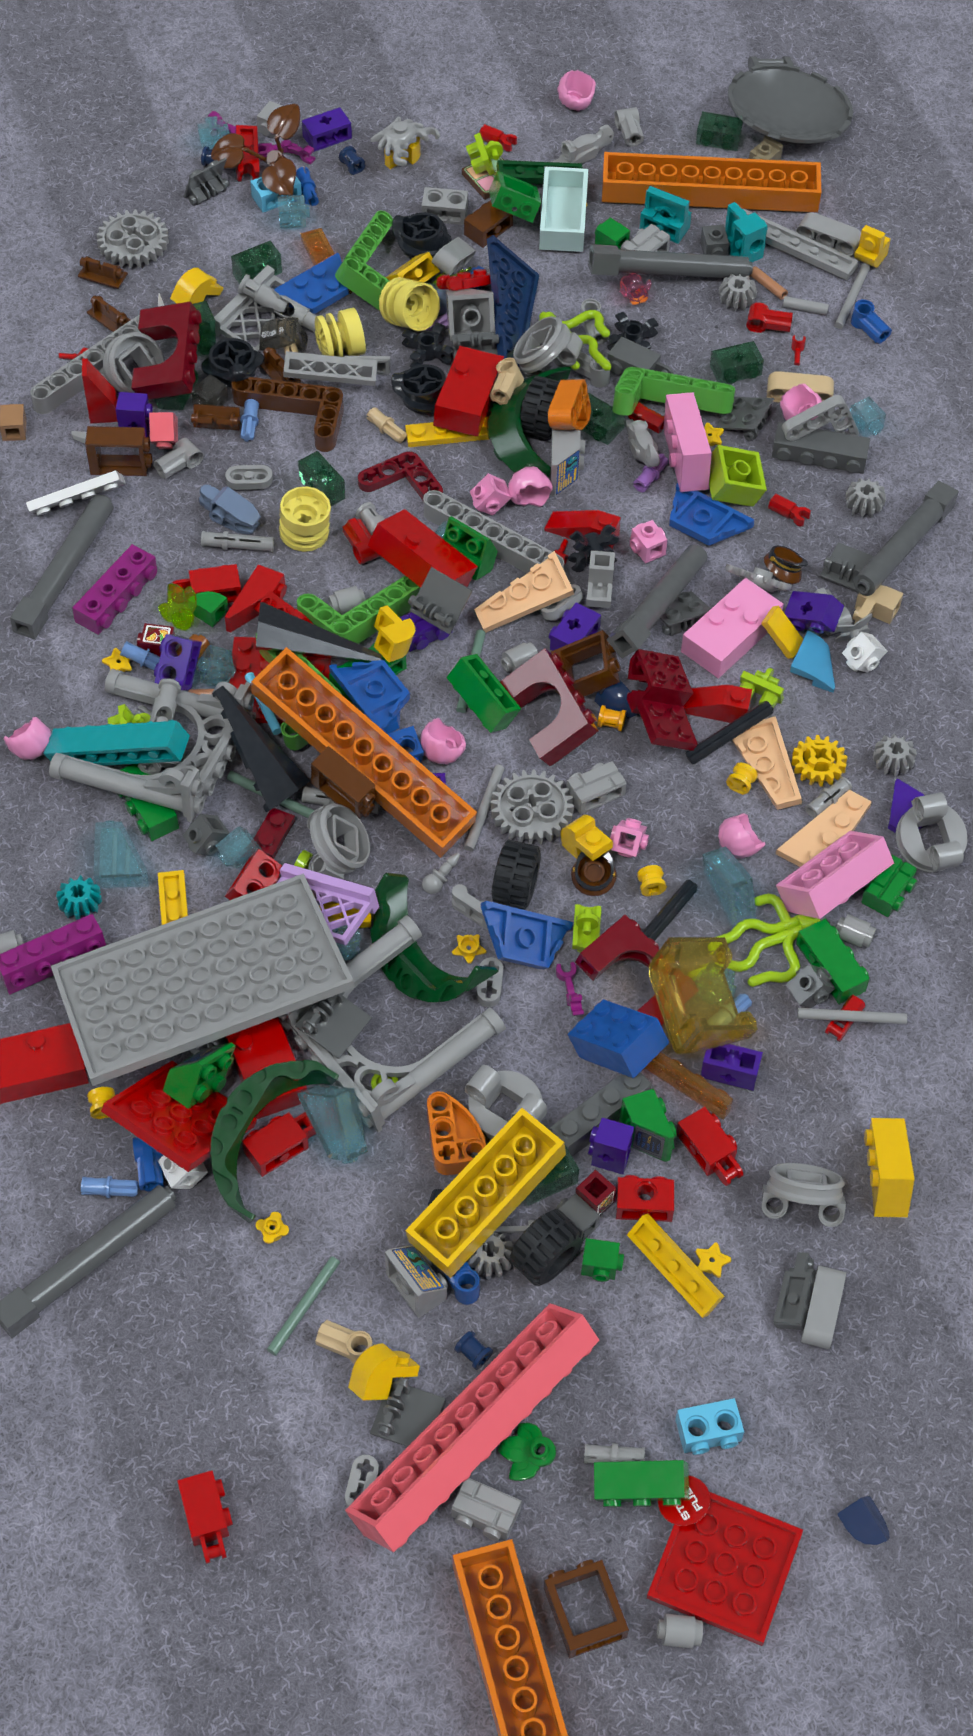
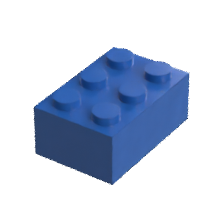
(618, 1038)

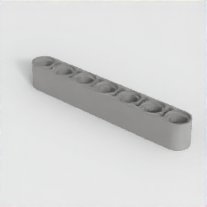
(68, 379)
(510, 545)

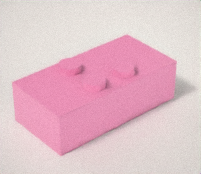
(687, 442)
(729, 628)
(835, 874)

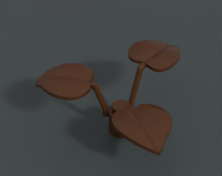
(281, 171)

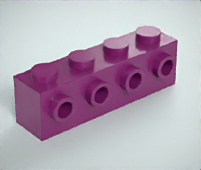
(115, 589)
(33, 959)

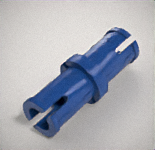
(307, 186)

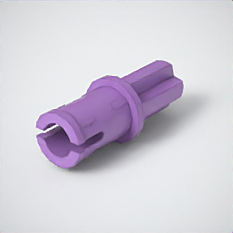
(649, 475)

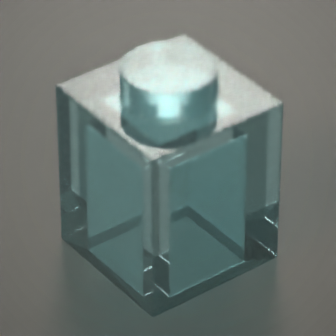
(868, 417)
(237, 847)

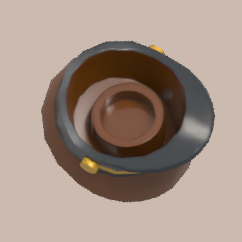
(785, 564)
(595, 876)

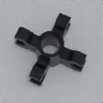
(633, 330)
(427, 345)
(591, 542)

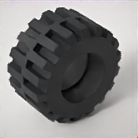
(536, 406)
(516, 874)
(547, 1247)

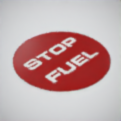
(690, 1510)

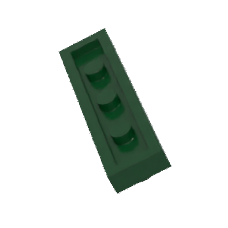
(530, 171)

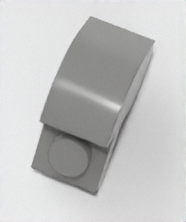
(600, 579)

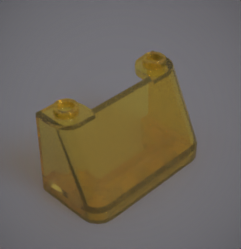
(696, 995)

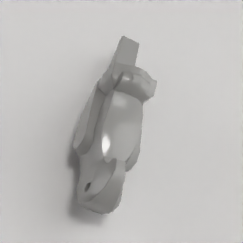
(586, 146)
(641, 443)

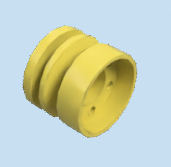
(409, 304)
(340, 335)
(304, 518)

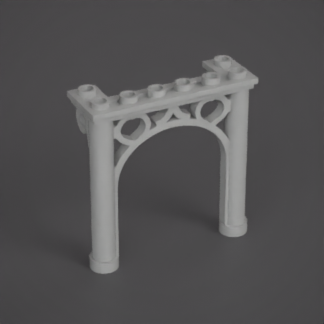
(176, 787)
(387, 1095)

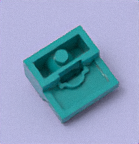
(667, 213)
(745, 233)

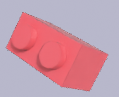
(163, 429)

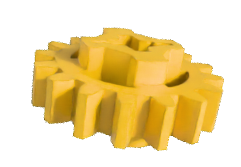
(820, 760)

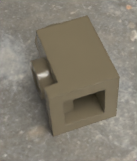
(767, 150)

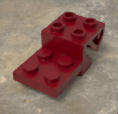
(663, 698)

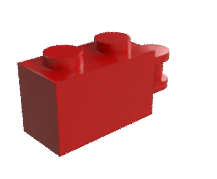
(218, 579)
(277, 1142)
(710, 1145)
(205, 1513)

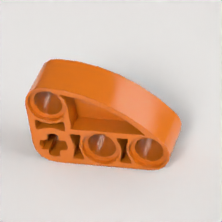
(570, 406)
(463, 1137)

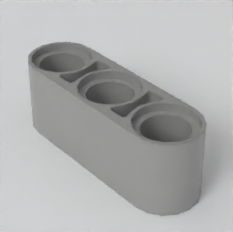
(830, 233)
(453, 256)
(823, 1307)

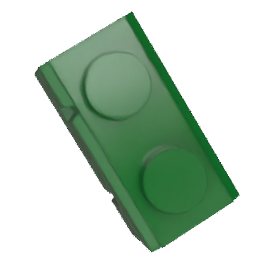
(888, 888)

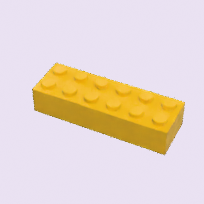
(486, 1192)

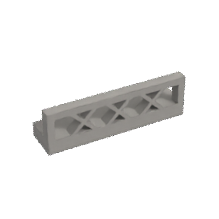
(330, 368)

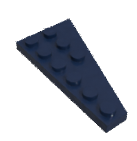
(514, 295)

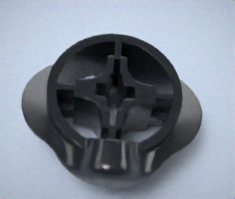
(420, 233)
(232, 361)
(419, 387)

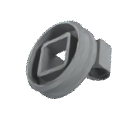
(556, 342)
(140, 347)
(927, 811)
(331, 857)
(488, 1085)
(807, 1186)

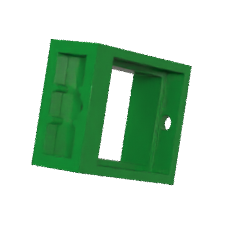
(511, 192)

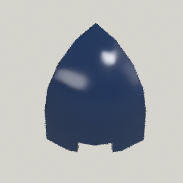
(615, 698)
(865, 1522)

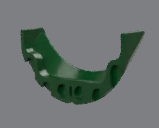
(506, 430)
(411, 968)
(242, 1108)

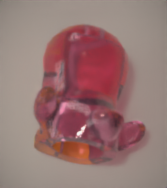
(634, 288)

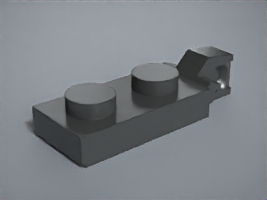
(795, 1294)

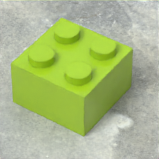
(736, 476)

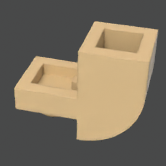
(882, 604)

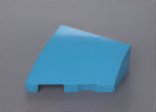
(814, 662)

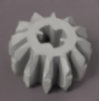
(737, 292)
(865, 497)
(894, 755)
(500, 1260)

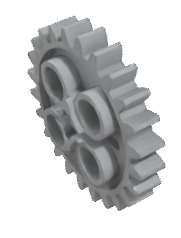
(132, 238)
(531, 807)

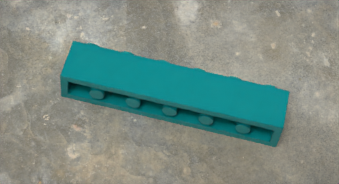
(121, 743)

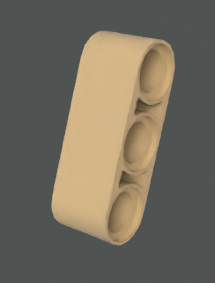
(783, 381)

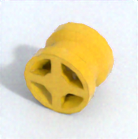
(742, 778)
(651, 880)
(97, 1098)

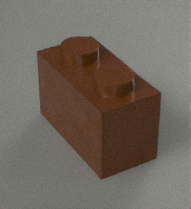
(486, 222)

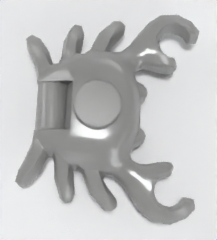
(400, 135)
(759, 577)

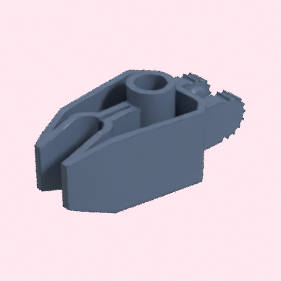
(229, 509)

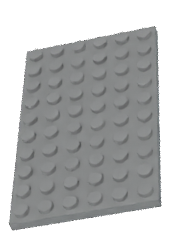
(200, 978)

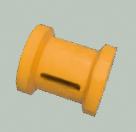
(611, 718)

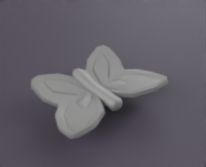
(851, 631)

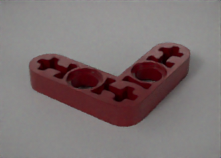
(408, 471)

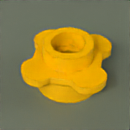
(269, 1235)

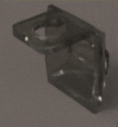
(282, 333)

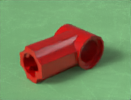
(762, 318)
(359, 538)

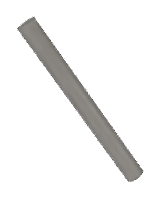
(852, 296)
(484, 808)
(854, 1016)

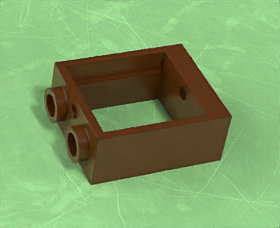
(118, 437)
(587, 648)
(343, 783)
(594, 1638)

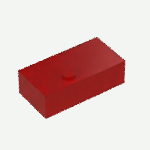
(467, 391)
(416, 548)
(259, 1048)
(40, 1063)

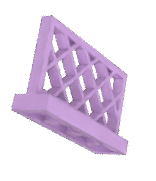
(345, 893)

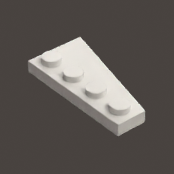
(82, 490)

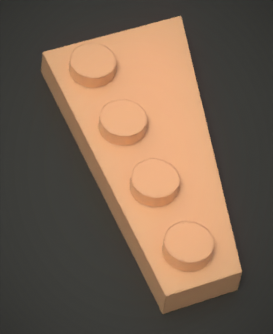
(535, 590)
(766, 753)
(825, 829)

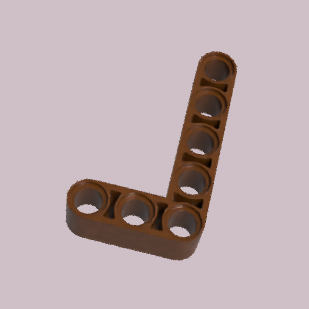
(297, 398)

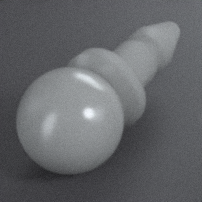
(434, 882)

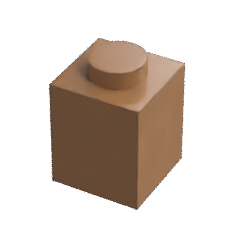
(13, 422)

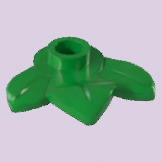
(522, 1452)

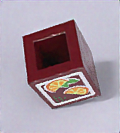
(152, 637)
(597, 1192)

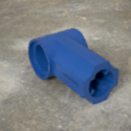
(866, 319)
(149, 1169)
(463, 1276)

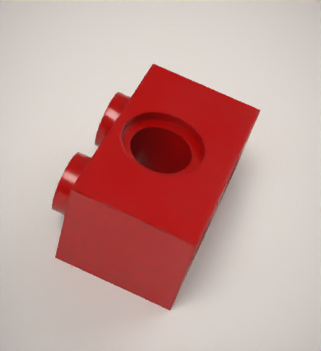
(632, 1207)

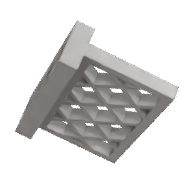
(242, 304)

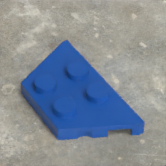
(316, 286)
(706, 518)
(373, 690)
(524, 935)

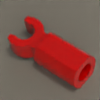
(492, 134)
(789, 509)

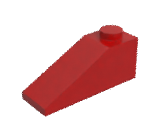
(99, 395)
(586, 521)
(257, 586)
(719, 702)

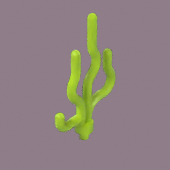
(587, 339)
(783, 931)

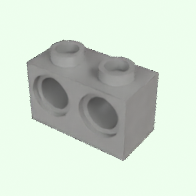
(446, 203)

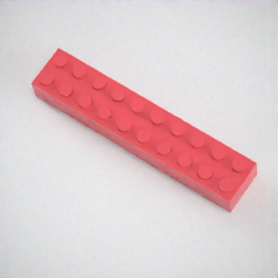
(472, 1427)

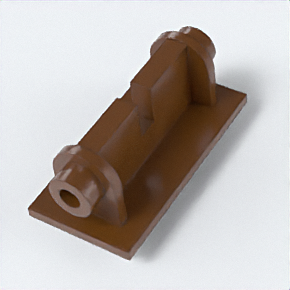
(104, 274)
(106, 314)
(274, 366)
(216, 417)

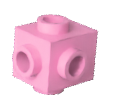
(490, 494)
(648, 541)
(625, 846)

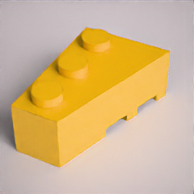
(890, 1166)

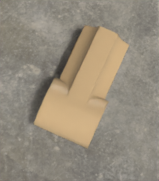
(508, 379)
(342, 1340)

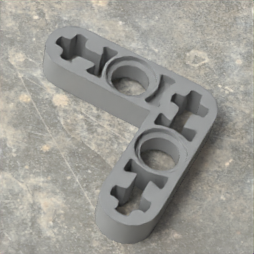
(802, 424)

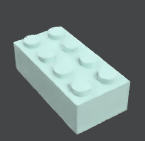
(563, 209)

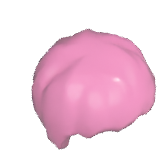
(576, 90)
(798, 400)
(529, 487)
(29, 740)
(442, 742)
(739, 837)

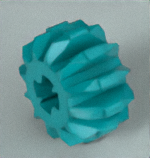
(79, 897)

